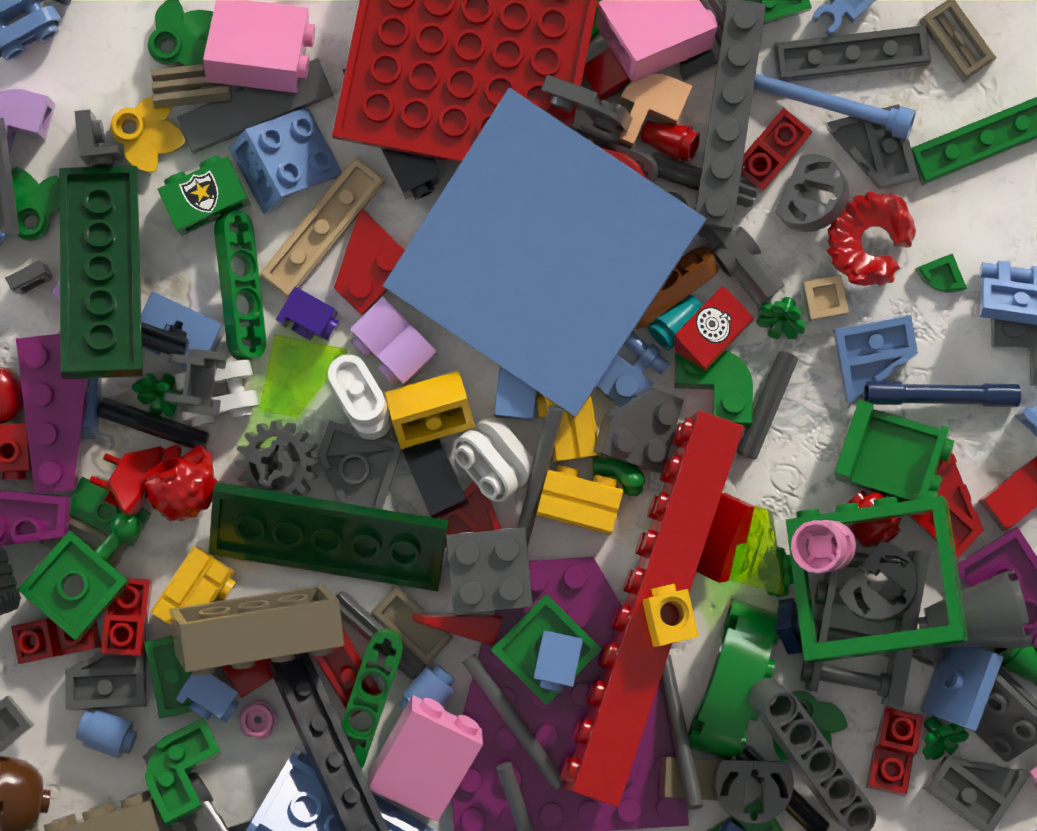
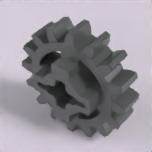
(284, 448)

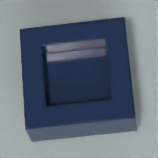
(788, 626)

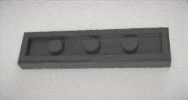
(852, 54)
(250, 107)

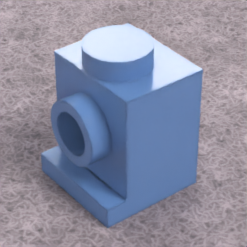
(209, 697)

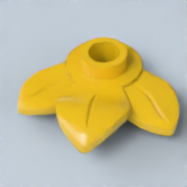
(152, 136)

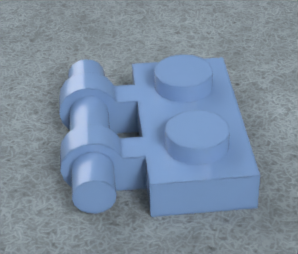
(1008, 292)
(623, 379)

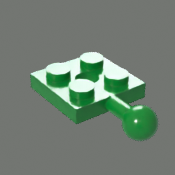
(100, 578)

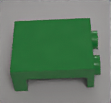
(892, 454)

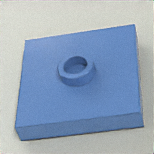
(962, 686)

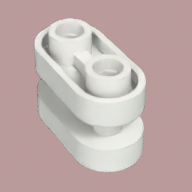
(359, 397)
(236, 403)
(494, 458)

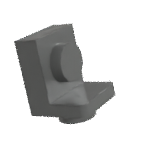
(89, 135)

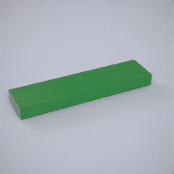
(976, 142)

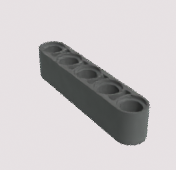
(842, 801)

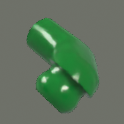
(626, 473)

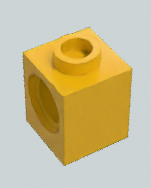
(683, 629)

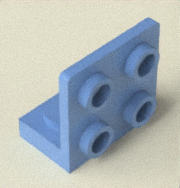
(283, 158)

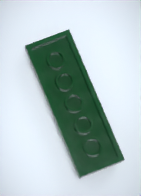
(100, 273)
(327, 536)

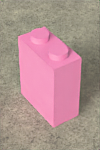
(654, 32)
(258, 45)
(425, 757)

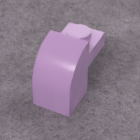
(25, 114)

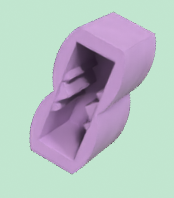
(393, 342)

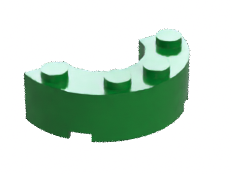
(739, 663)

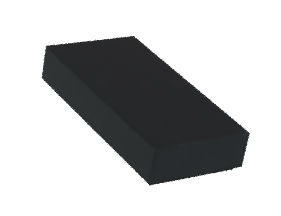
(435, 477)

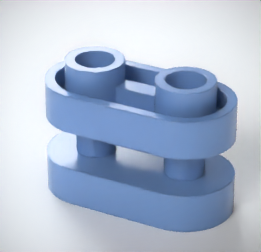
(38, 25)

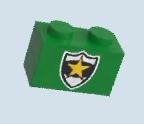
(203, 194)

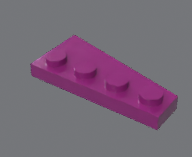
(52, 414)
(32, 516)
(1005, 554)

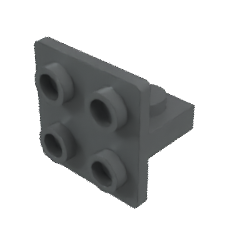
(1009, 718)

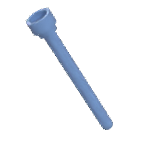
(896, 121)

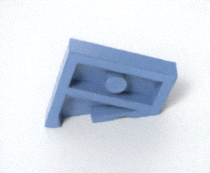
(872, 351)

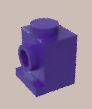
(308, 315)

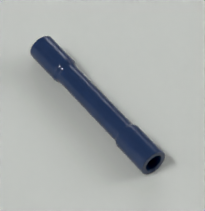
(986, 395)

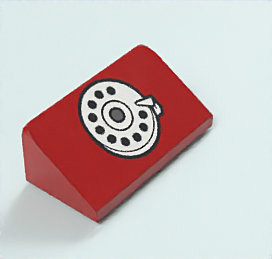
(712, 329)

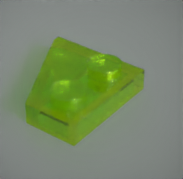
(295, 374)

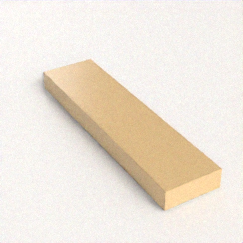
(322, 227)

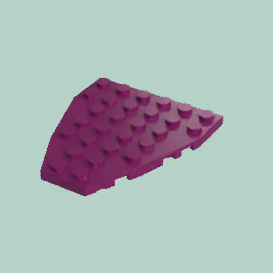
(480, 800)

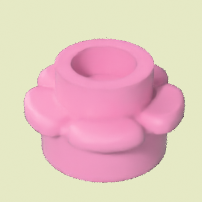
(248, 724)

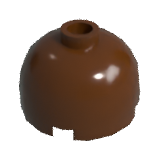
(21, 794)

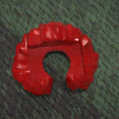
(845, 235)

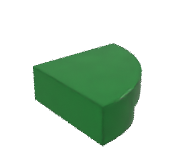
(942, 275)

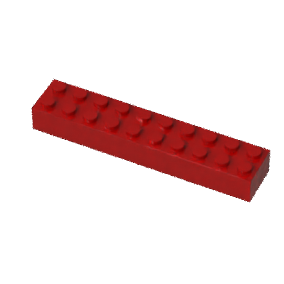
(667, 557)

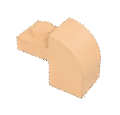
(653, 97)

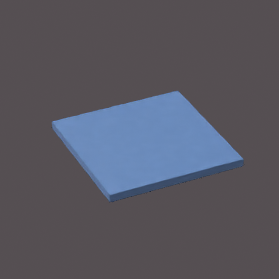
(544, 252)

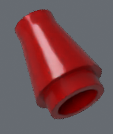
(672, 139)

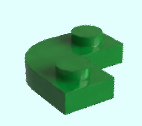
(730, 385)
(169, 766)

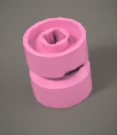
(823, 546)

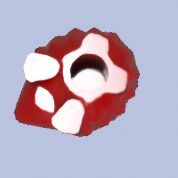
(181, 485)

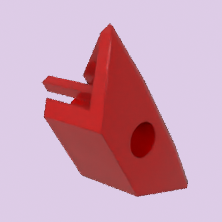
(127, 481)

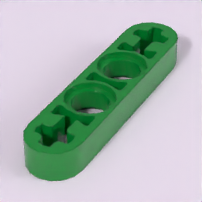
(233, 285)
(367, 702)

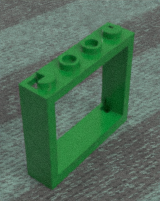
(883, 509)

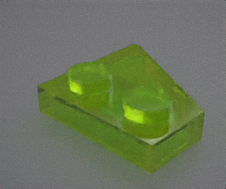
(758, 559)

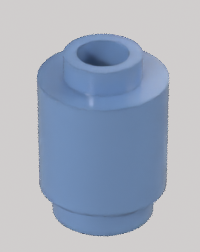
(430, 684)
(106, 733)

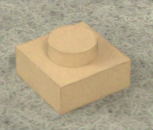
(825, 297)

